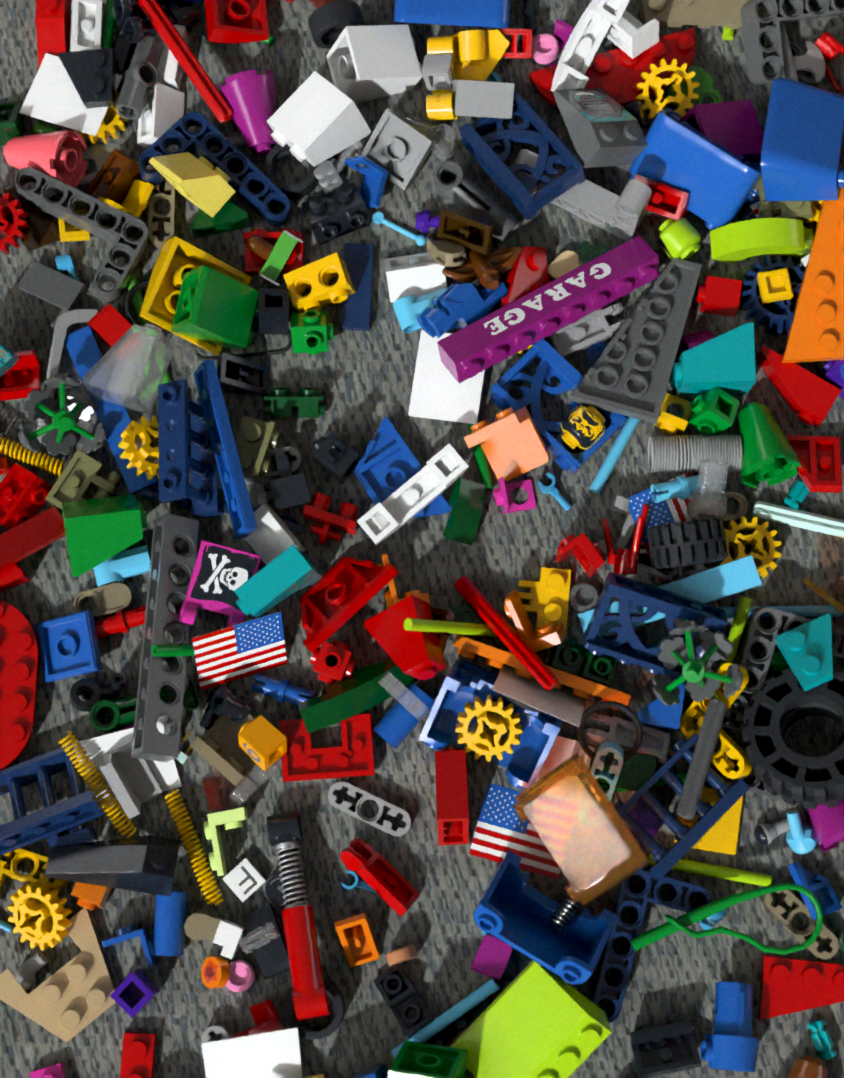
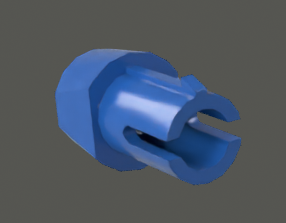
(732, 1041)

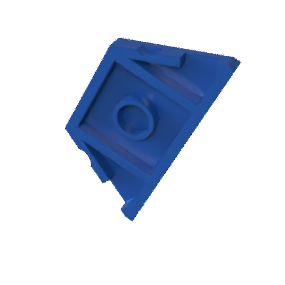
(388, 466)

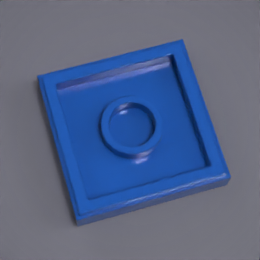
(69, 646)

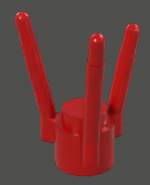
(831, 49)
(627, 558)

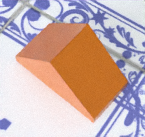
(357, 939)

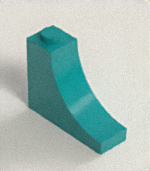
(276, 582)

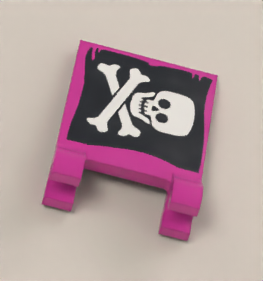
(215, 578)

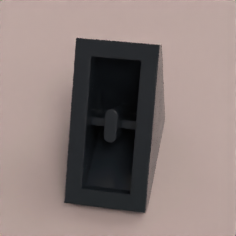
(241, 375)

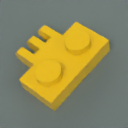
(549, 596)

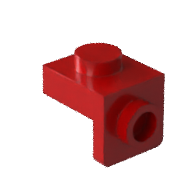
(265, 1018)

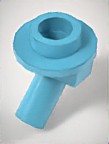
(800, 837)

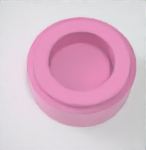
(544, 48)
(241, 976)

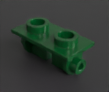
(283, 402)

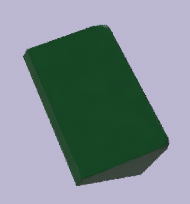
(633, 771)

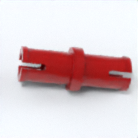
(121, 622)

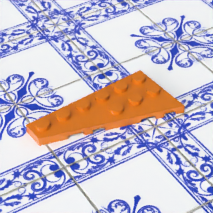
(819, 311)

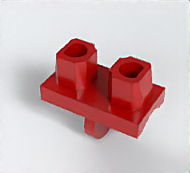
(319, 513)

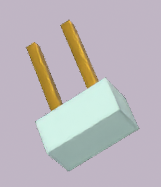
(182, 758)

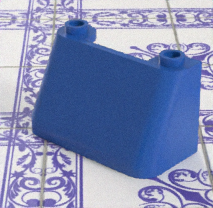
(454, 12)
(802, 143)
(698, 165)
(462, 686)
(521, 916)

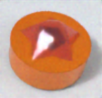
(215, 972)

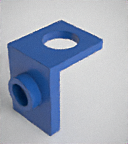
(373, 181)
(128, 933)

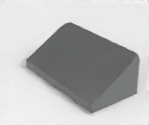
(52, 286)

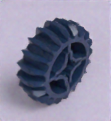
(783, 316)

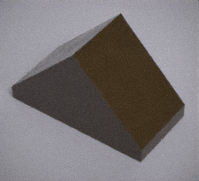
(466, 228)

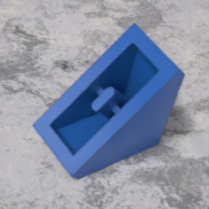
(662, 716)

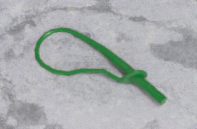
(700, 913)

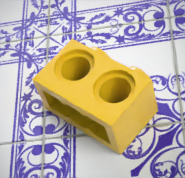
(318, 276)

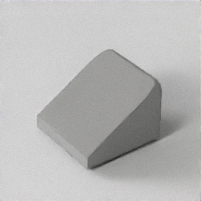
(438, 71)

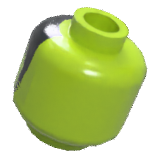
(678, 239)

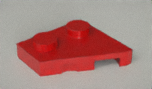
(527, 274)
(819, 462)

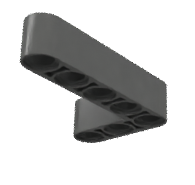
(769, 27)
(92, 223)
(779, 624)

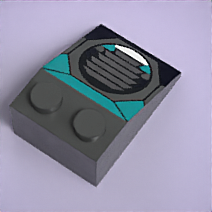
(600, 127)

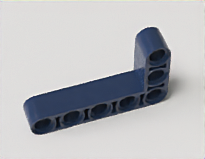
(227, 157)
(624, 960)

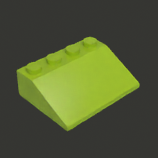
(534, 1029)

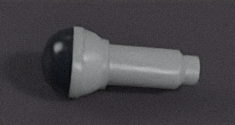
(767, 833)

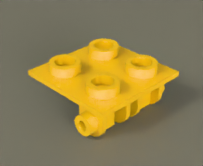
(724, 833)

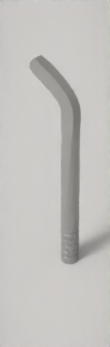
(58, 340)

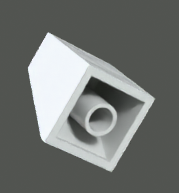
(374, 61)
(317, 121)

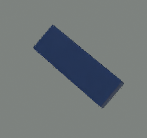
(357, 307)

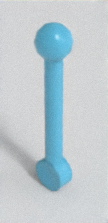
(378, 218)

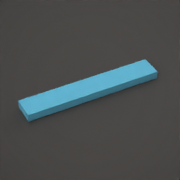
(703, 587)

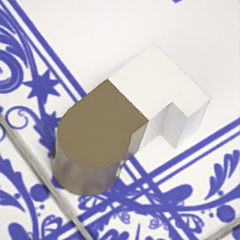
(216, 930)

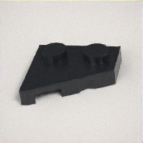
(92, 75)

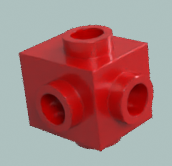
(342, 669)

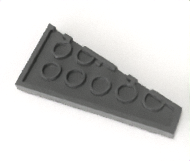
(640, 357)

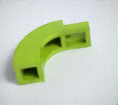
(760, 237)

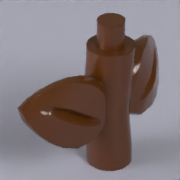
(484, 267)

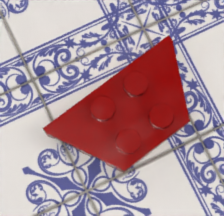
(340, 596)

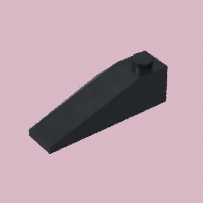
(131, 863)

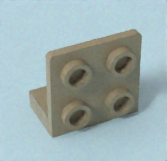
(222, 749)

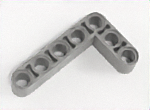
(611, 212)

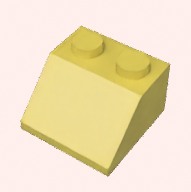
(195, 180)

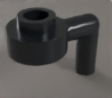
(90, 687)

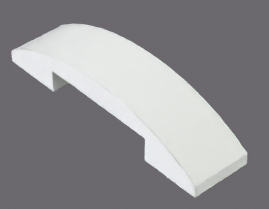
(585, 42)
(413, 495)

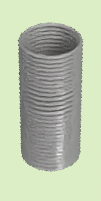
(670, 454)

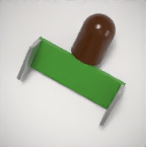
(275, 255)

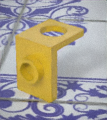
(136, 199)
(669, 423)

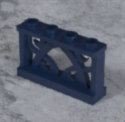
(521, 190)
(655, 600)

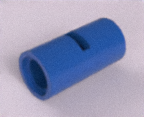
(398, 721)
(169, 924)

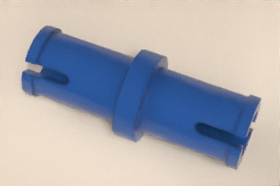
(281, 690)

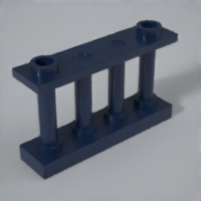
(174, 462)
(54, 816)
(685, 835)

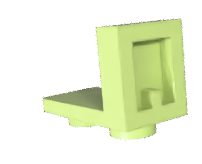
(230, 819)

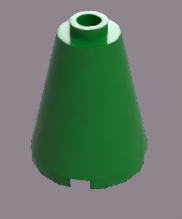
(765, 448)

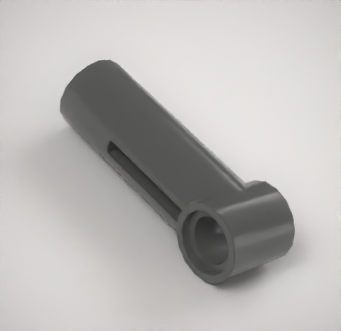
(469, 195)

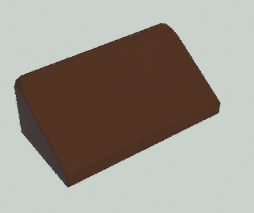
(114, 177)

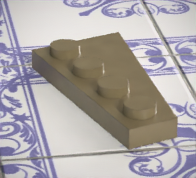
(695, 12)

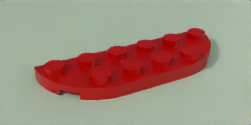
(620, 73)
(17, 682)

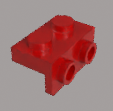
(21, 377)
(587, 553)

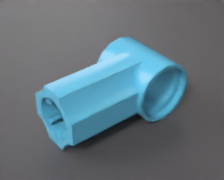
(411, 306)
(123, 565)

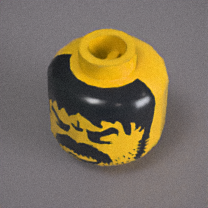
(583, 427)

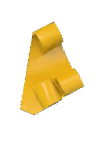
(474, 58)

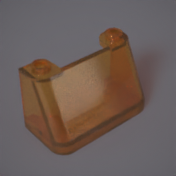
(581, 830)

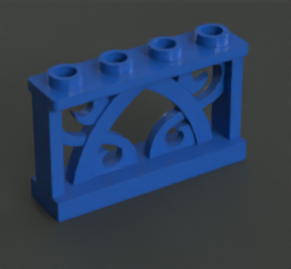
(551, 365)

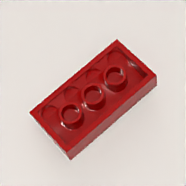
(236, 21)

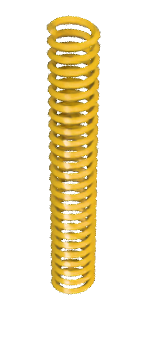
(31, 461)
(72, 736)
(190, 847)

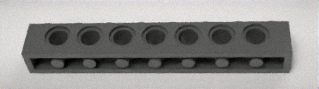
(147, 739)

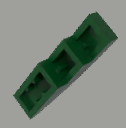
(351, 696)

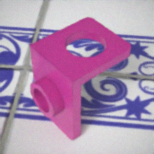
(503, 497)

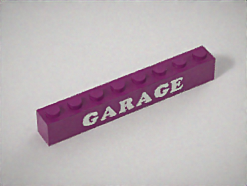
(548, 309)

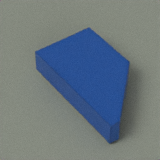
(819, 886)

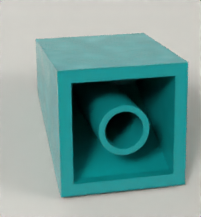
(720, 362)

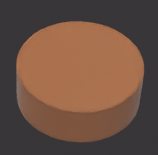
(401, 955)

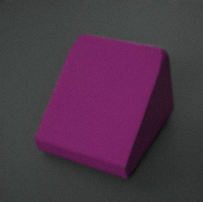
(695, 339)
(492, 957)

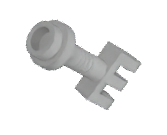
(328, 172)

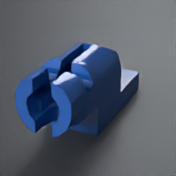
(459, 307)

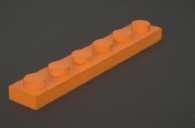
(498, 657)

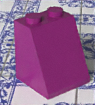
(731, 125)

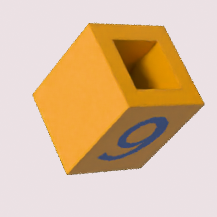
(262, 742)

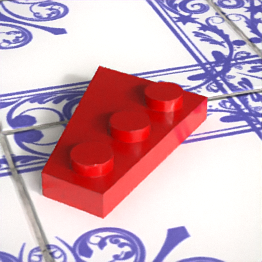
(798, 985)

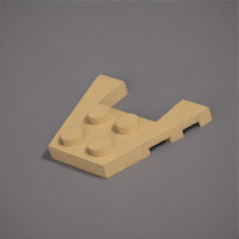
(73, 993)

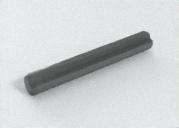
(701, 759)

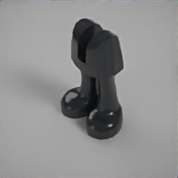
(134, 29)

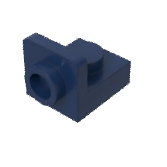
(75, 835)

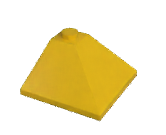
(166, 279)

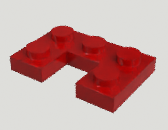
(350, 760)

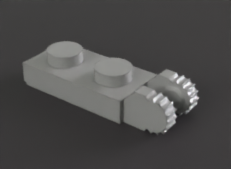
(586, 331)
(623, 732)

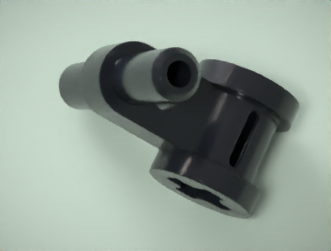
(223, 702)

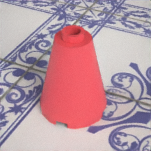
(52, 153)

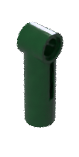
(124, 719)

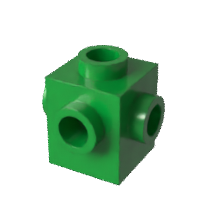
(311, 332)
(713, 411)

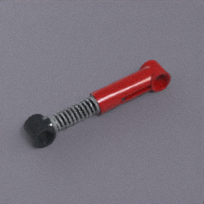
(309, 988)

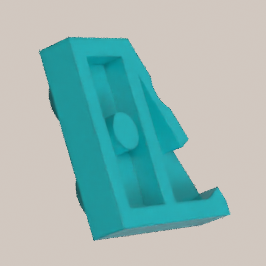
(809, 651)

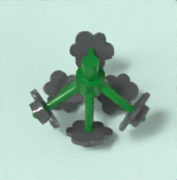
(57, 433)
(700, 680)

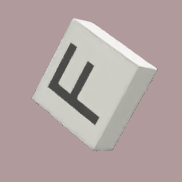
(244, 880)

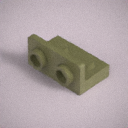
(254, 447)

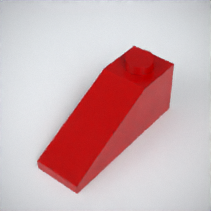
(52, 27)
(800, 389)

